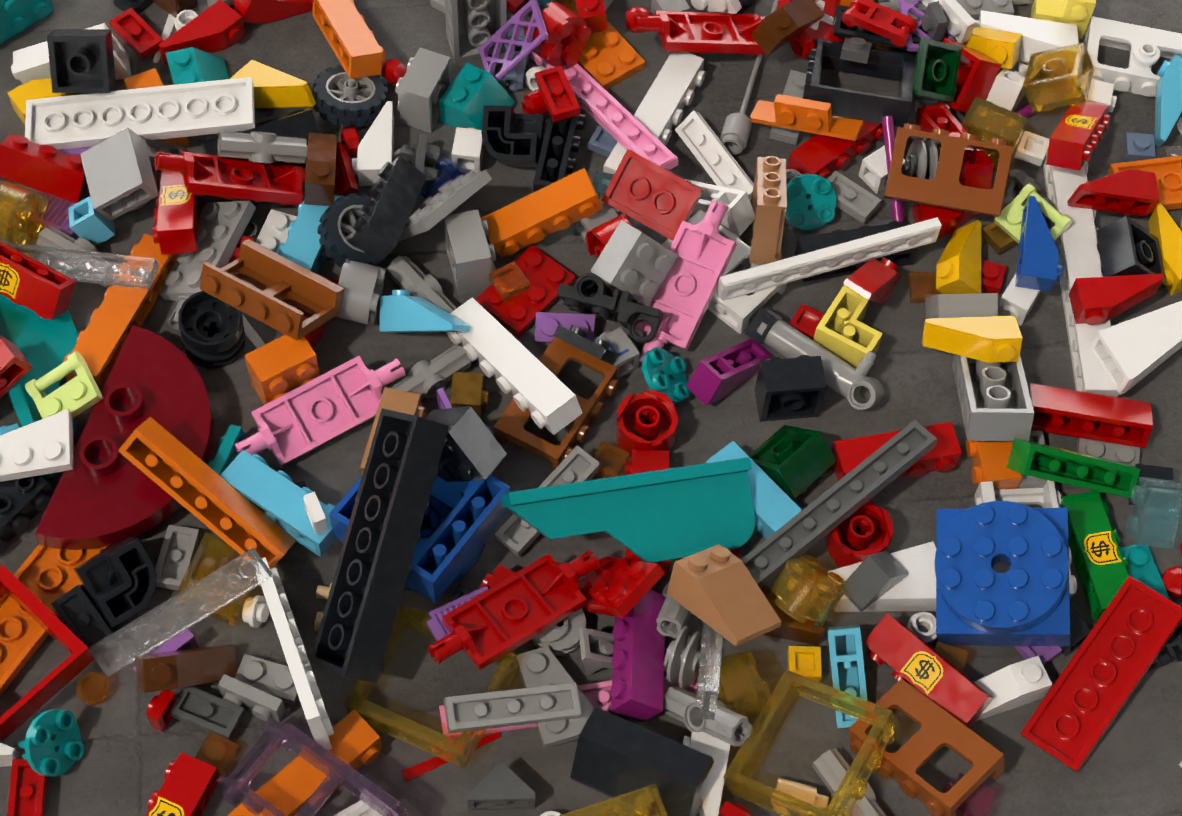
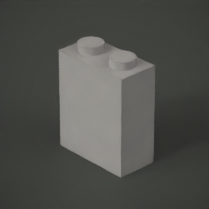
(119, 174)

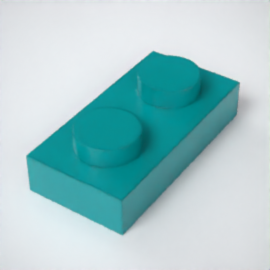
(226, 449)
(1143, 567)

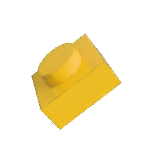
(805, 661)

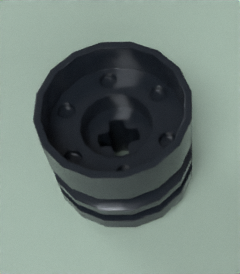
(207, 316)

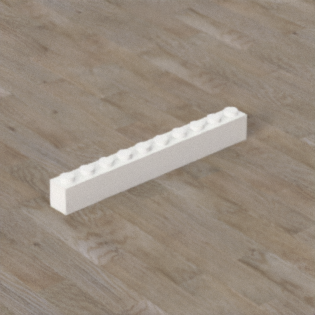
(1079, 260)

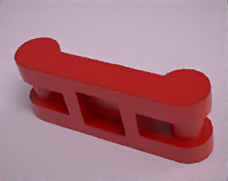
(880, 21)

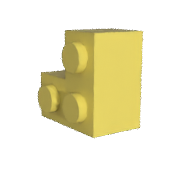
(1065, 11)
(843, 330)

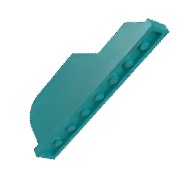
(43, 345)
(651, 512)

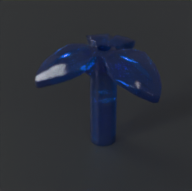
(450, 172)

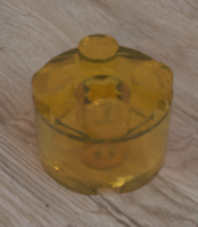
(20, 213)
(807, 590)
(741, 686)

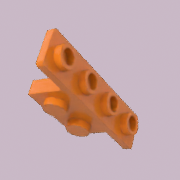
(805, 116)

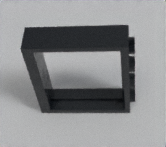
(861, 104)

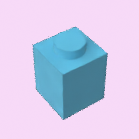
(89, 223)

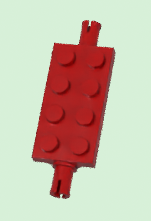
(702, 31)
(236, 177)
(514, 610)

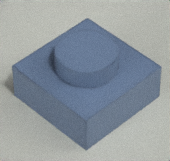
(601, 142)
(1139, 146)

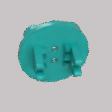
(821, 199)
(665, 374)
(52, 743)

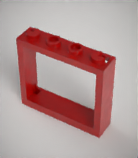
(79, 657)

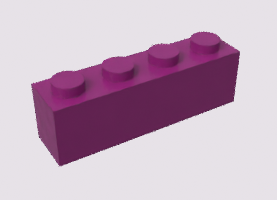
(638, 661)

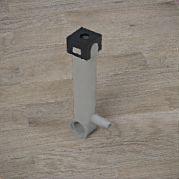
(770, 329)

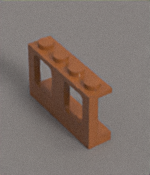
(945, 188)
(281, 284)
(512, 421)
(936, 731)

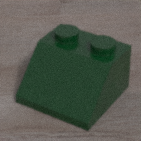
(936, 70)
(794, 458)

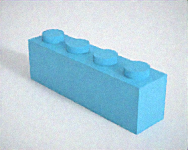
(303, 239)
(278, 499)
(771, 504)

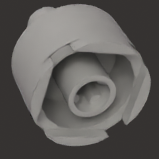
(362, 291)

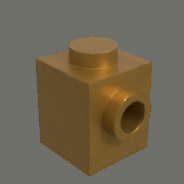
(469, 391)

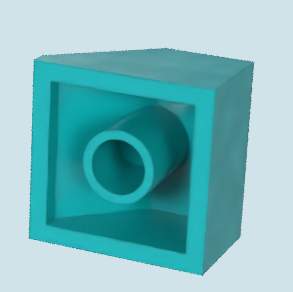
(195, 66)
(467, 95)

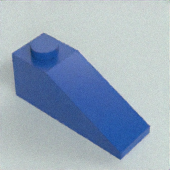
(1037, 251)

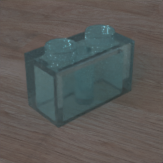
(1155, 512)

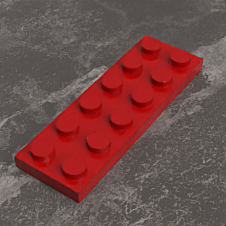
(1103, 674)

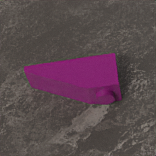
(726, 371)

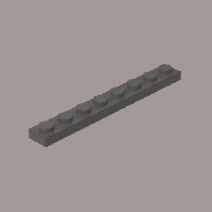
(839, 502)

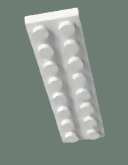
(148, 112)

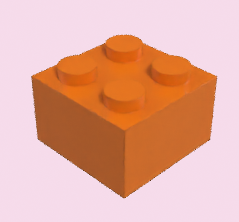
(281, 367)

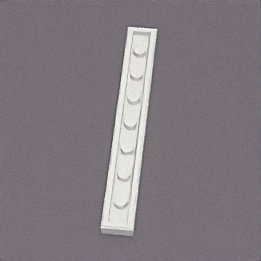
(828, 259)

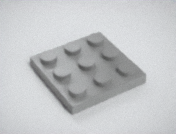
(443, 203)

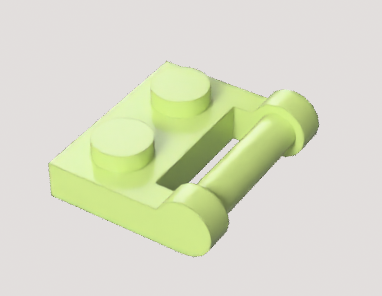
(1011, 216)
(74, 395)

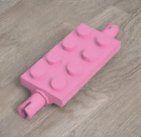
(691, 280)
(319, 410)

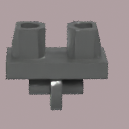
(419, 154)

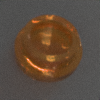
(93, 688)

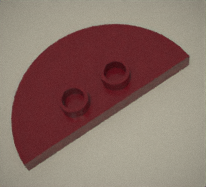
(105, 492)

